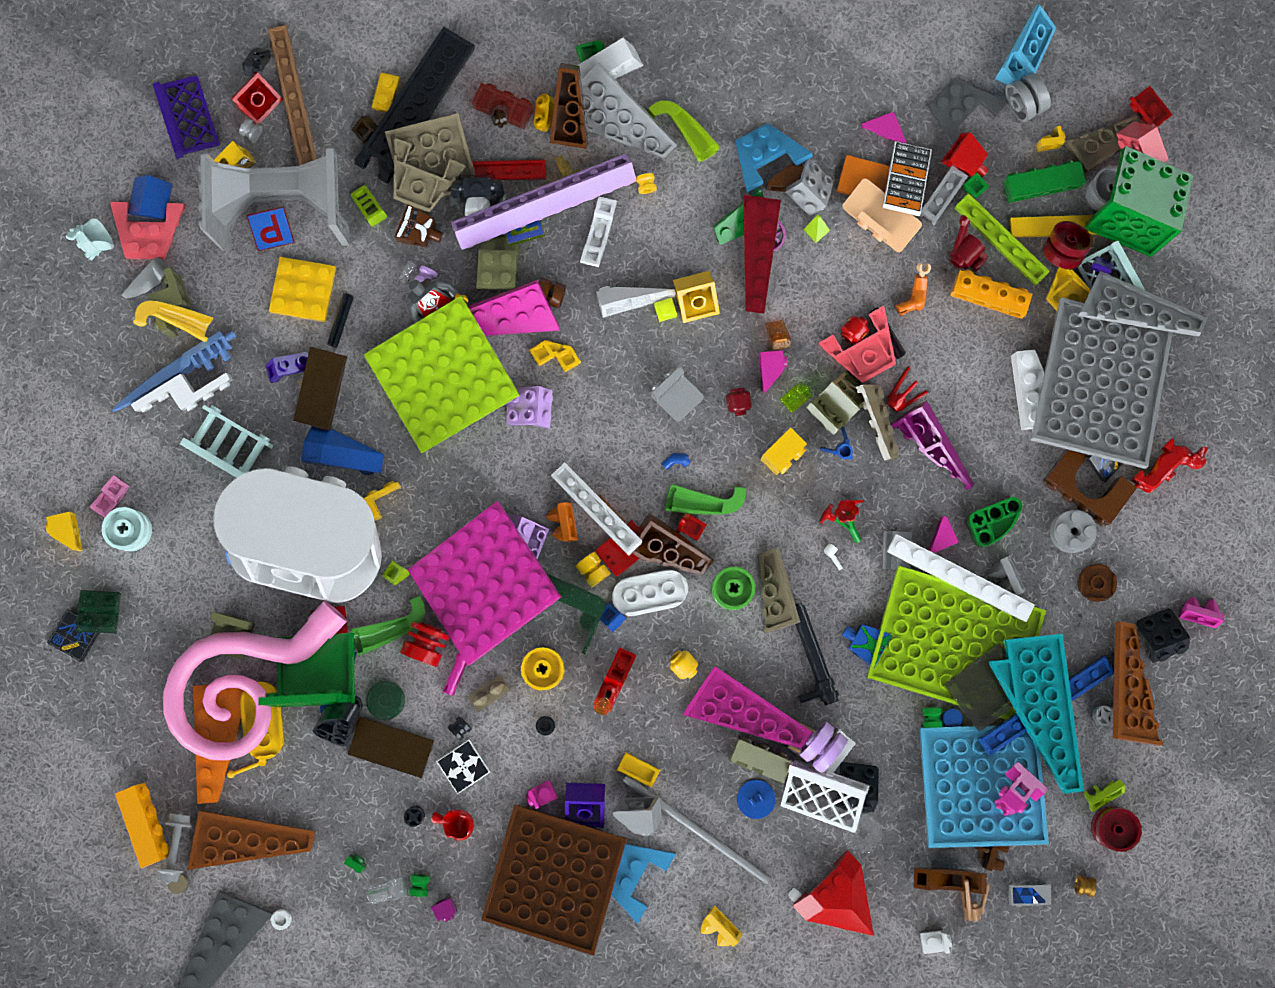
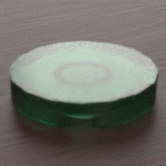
(385, 700)

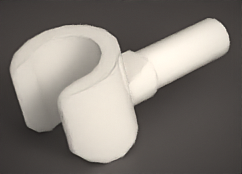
(830, 550)
(794, 895)

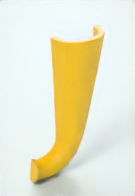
(185, 319)

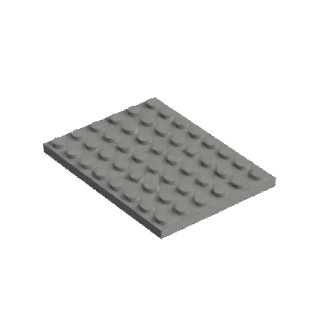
(1101, 387)

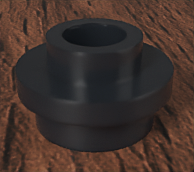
(550, 721)

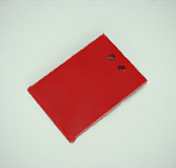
(618, 559)

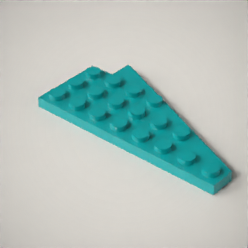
(1040, 693)

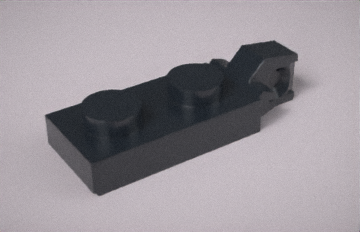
(255, 61)

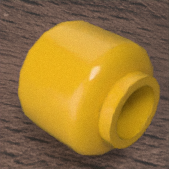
(683, 664)

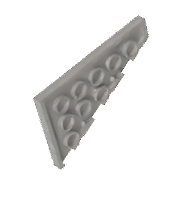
(619, 116)

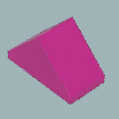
(943, 536)

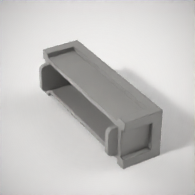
(943, 195)

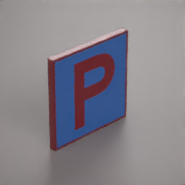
(270, 228)

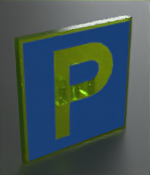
(523, 234)

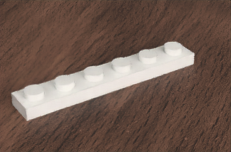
(596, 508)

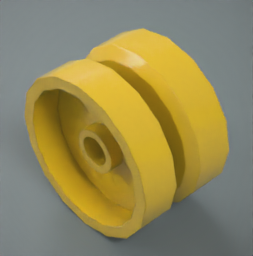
(531, 668)

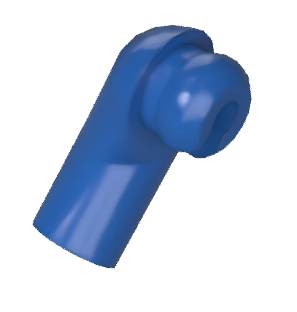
(678, 458)

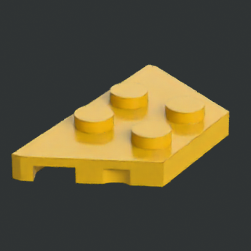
(1068, 286)

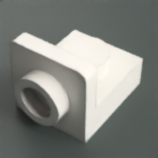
(935, 941)

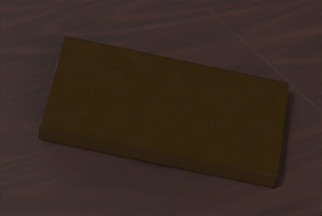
(320, 388)
(391, 747)

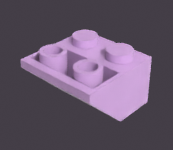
(531, 532)

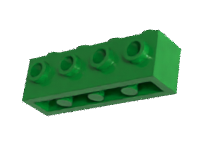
(1044, 182)

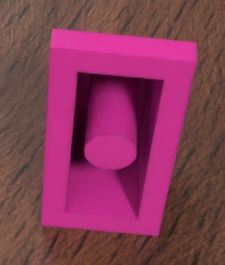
(771, 367)

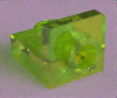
(796, 397)

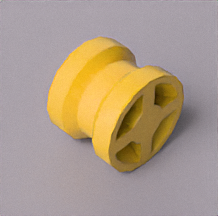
(646, 183)

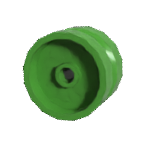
(744, 588)

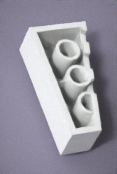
(1028, 381)

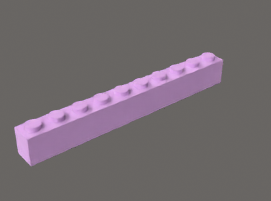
(543, 201)

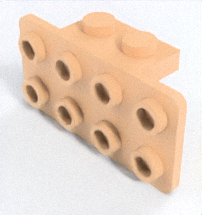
(887, 225)

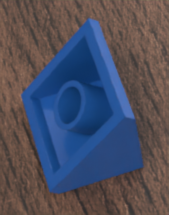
(150, 197)

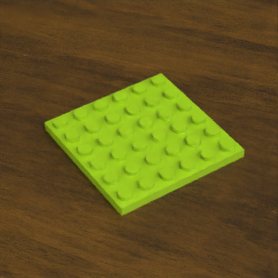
(441, 374)

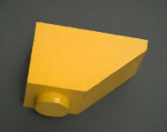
(64, 529)

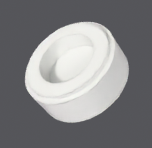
(281, 919)

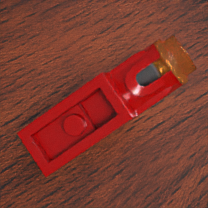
(613, 681)

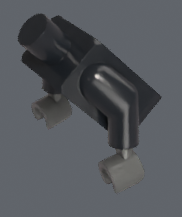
(476, 186)

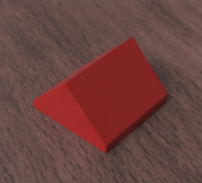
(256, 98)

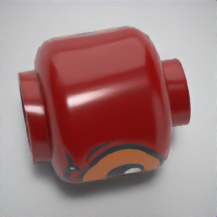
(855, 329)

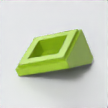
(816, 229)
(395, 573)

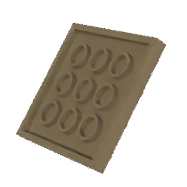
(434, 145)

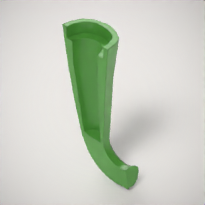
(693, 502)
(377, 635)

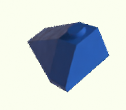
(339, 451)

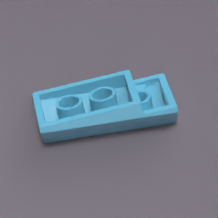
(1028, 48)

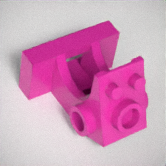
(1012, 801)

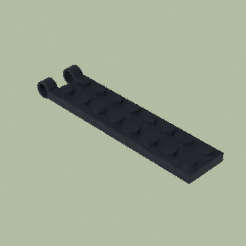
(418, 96)

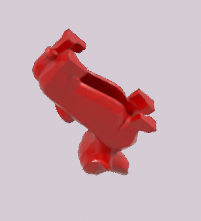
(1167, 462)

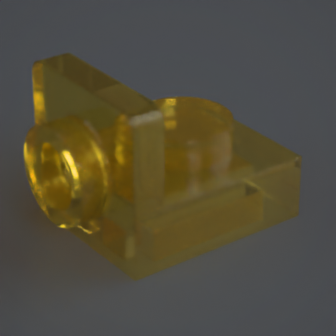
(564, 167)

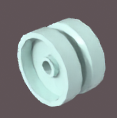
(116, 533)

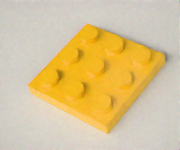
(302, 289)

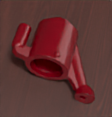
(967, 248)

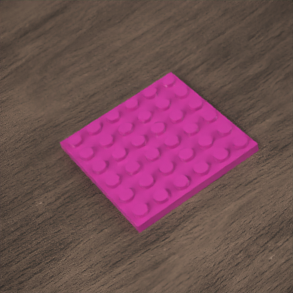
(484, 583)

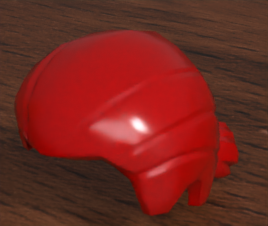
(456, 823)

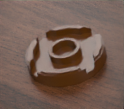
(1097, 583)

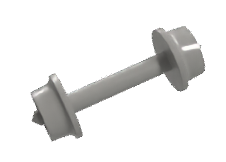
(170, 874)

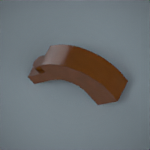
(949, 879)

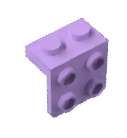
(531, 407)

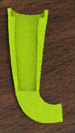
(696, 136)

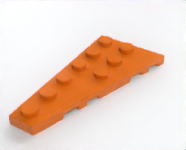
(211, 773)

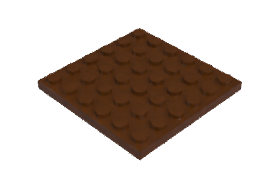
(554, 879)

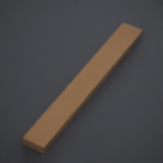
(292, 94)

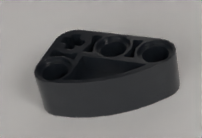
(337, 723)

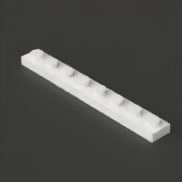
(960, 578)

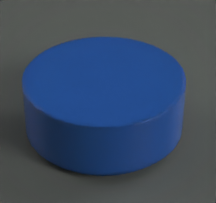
(952, 718)

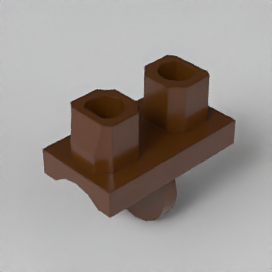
(991, 861)

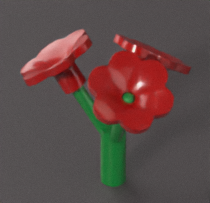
(845, 512)

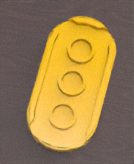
(272, 741)

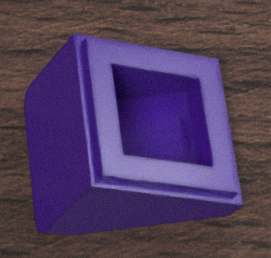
(1102, 265)

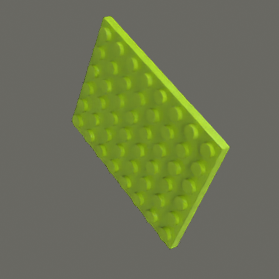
(939, 634)

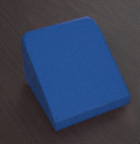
(612, 617)

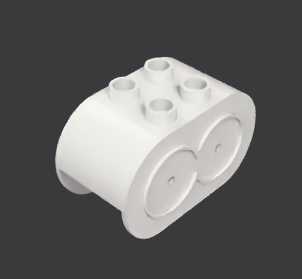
(299, 534)

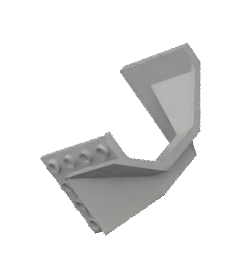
(231, 190)

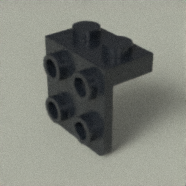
(1164, 635)
(865, 774)

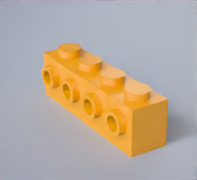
(991, 294)
(142, 824)

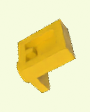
(1052, 142)

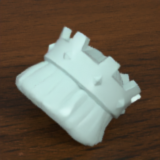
(91, 238)

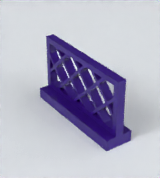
(171, 123)

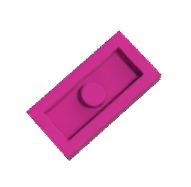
(1206, 616)

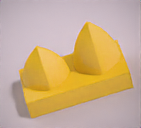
(717, 921)

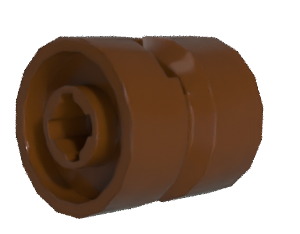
(558, 295)

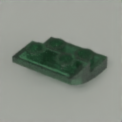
(98, 611)

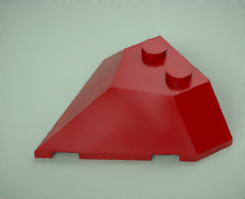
(839, 898)

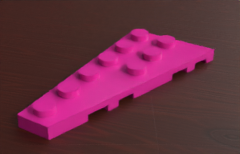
(515, 312)
(734, 706)

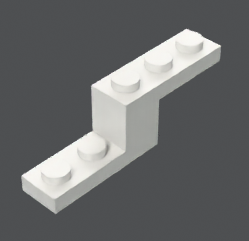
(182, 393)

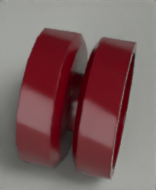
(1067, 245)
(1128, 828)

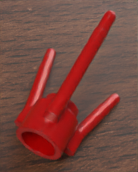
(896, 401)

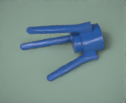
(842, 449)

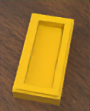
(638, 769)

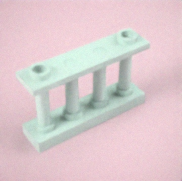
(210, 453)

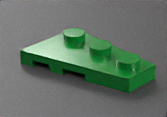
(732, 224)

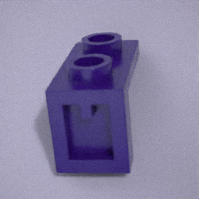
(286, 365)

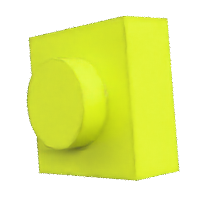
(665, 309)

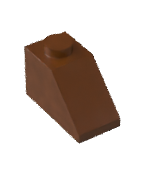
(785, 178)

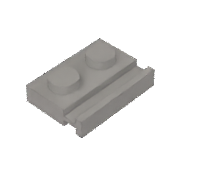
(890, 561)

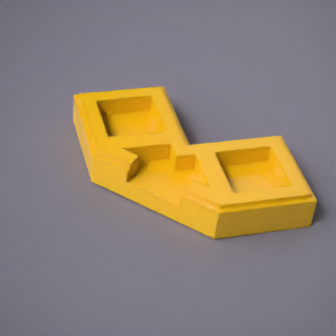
(548, 350)

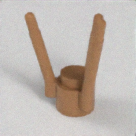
(971, 908)

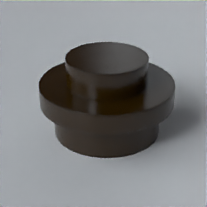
(499, 118)

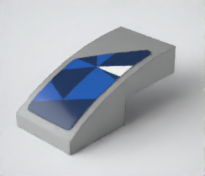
(1029, 894)

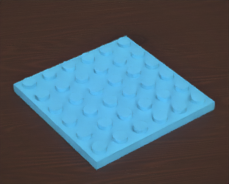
(966, 781)

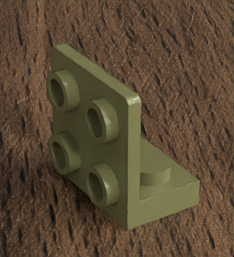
(227, 623)

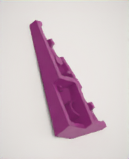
(926, 431)

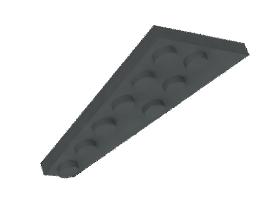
(224, 936)

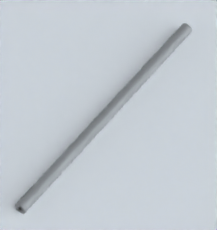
(699, 831)

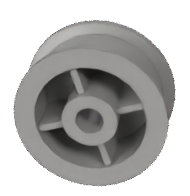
(1084, 530)

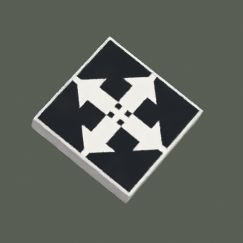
(463, 766)

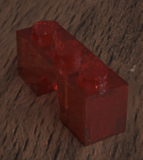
(489, 97)

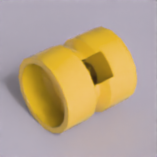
(592, 569)

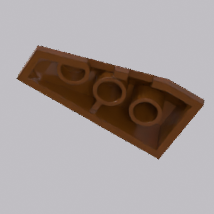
(669, 548)

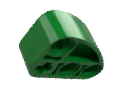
(991, 527)

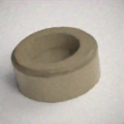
(180, 886)

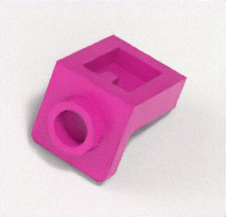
(541, 794)

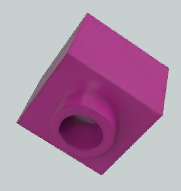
(444, 909)

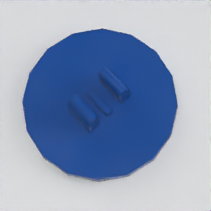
(756, 799)

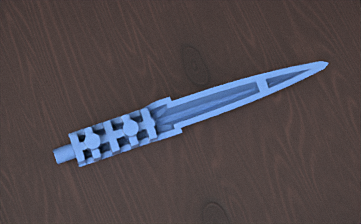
(184, 364)

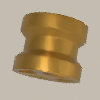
(1085, 886)

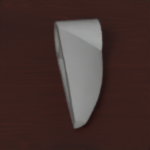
(147, 279)

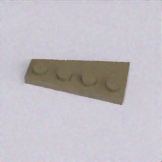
(1098, 145)
(879, 420)
(777, 594)

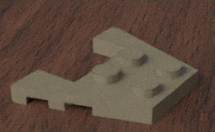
(418, 186)

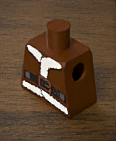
(417, 228)

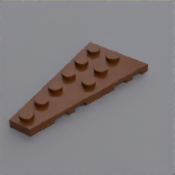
(1132, 694)
(235, 839)

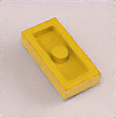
(385, 92)

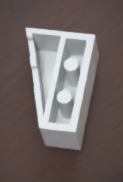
(615, 59)

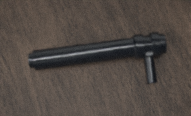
(824, 683)

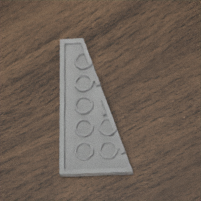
(1127, 304)

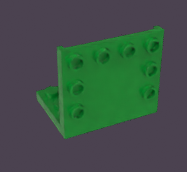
(1144, 205)
(320, 679)

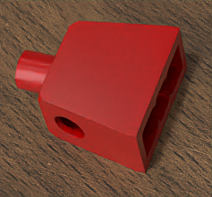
(967, 155)

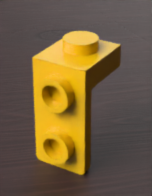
(374, 494)

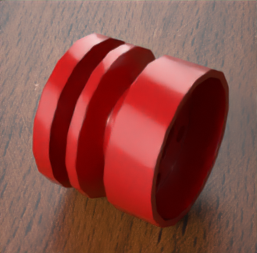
(424, 644)

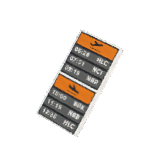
(907, 178)

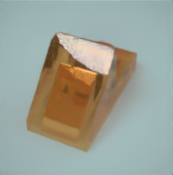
(777, 335)

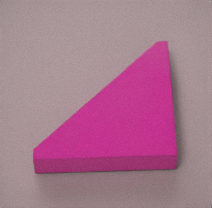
(886, 127)

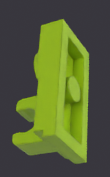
(1101, 798)

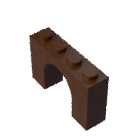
(1104, 509)

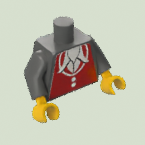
(429, 297)

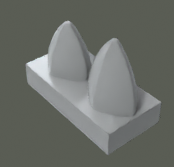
(1005, 568)

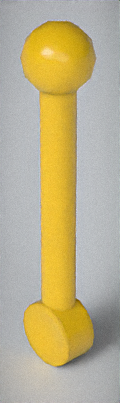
(231, 774)

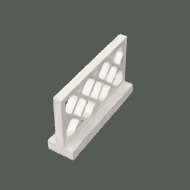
(832, 782)

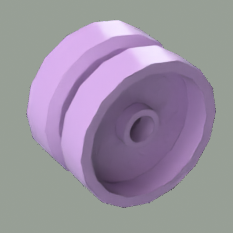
(826, 749)

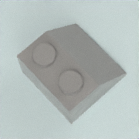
(639, 814)

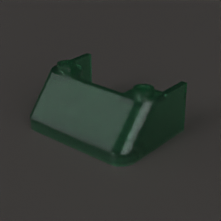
(583, 600)

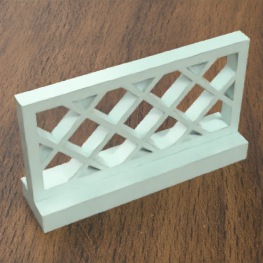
(1121, 262)

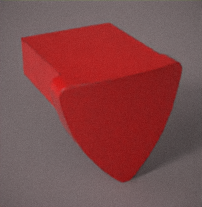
(691, 526)

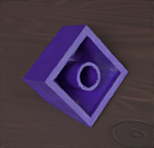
(585, 803)

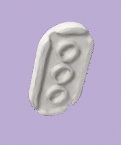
(650, 592)

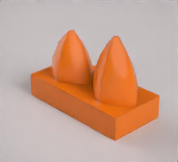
(564, 514)

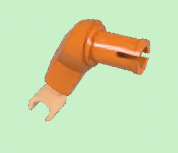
(919, 292)

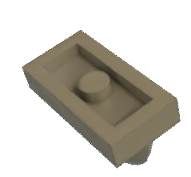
(488, 693)

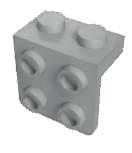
(812, 189)
(677, 394)

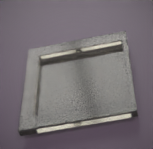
(979, 690)

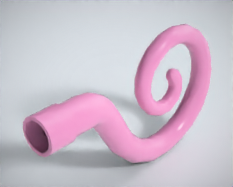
(319, 628)

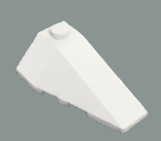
(622, 299)

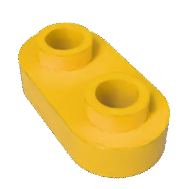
(543, 112)

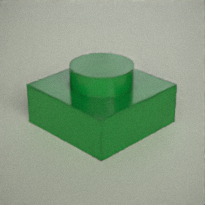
(975, 186)
(356, 863)

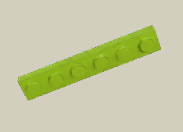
(1002, 239)

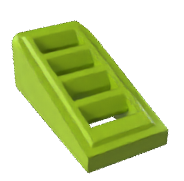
(376, 214)

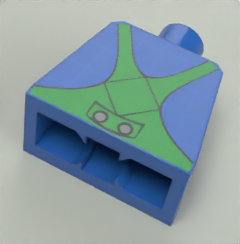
(864, 642)

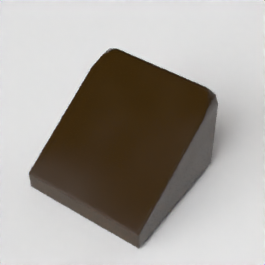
(364, 128)

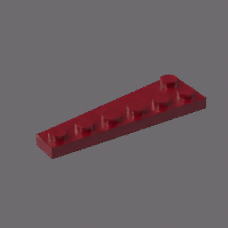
(759, 240)

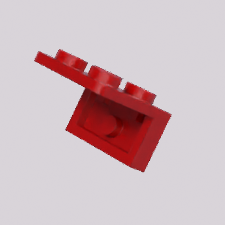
(1150, 107)

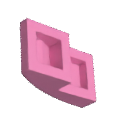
(110, 497)

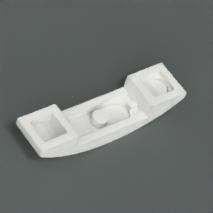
(599, 231)

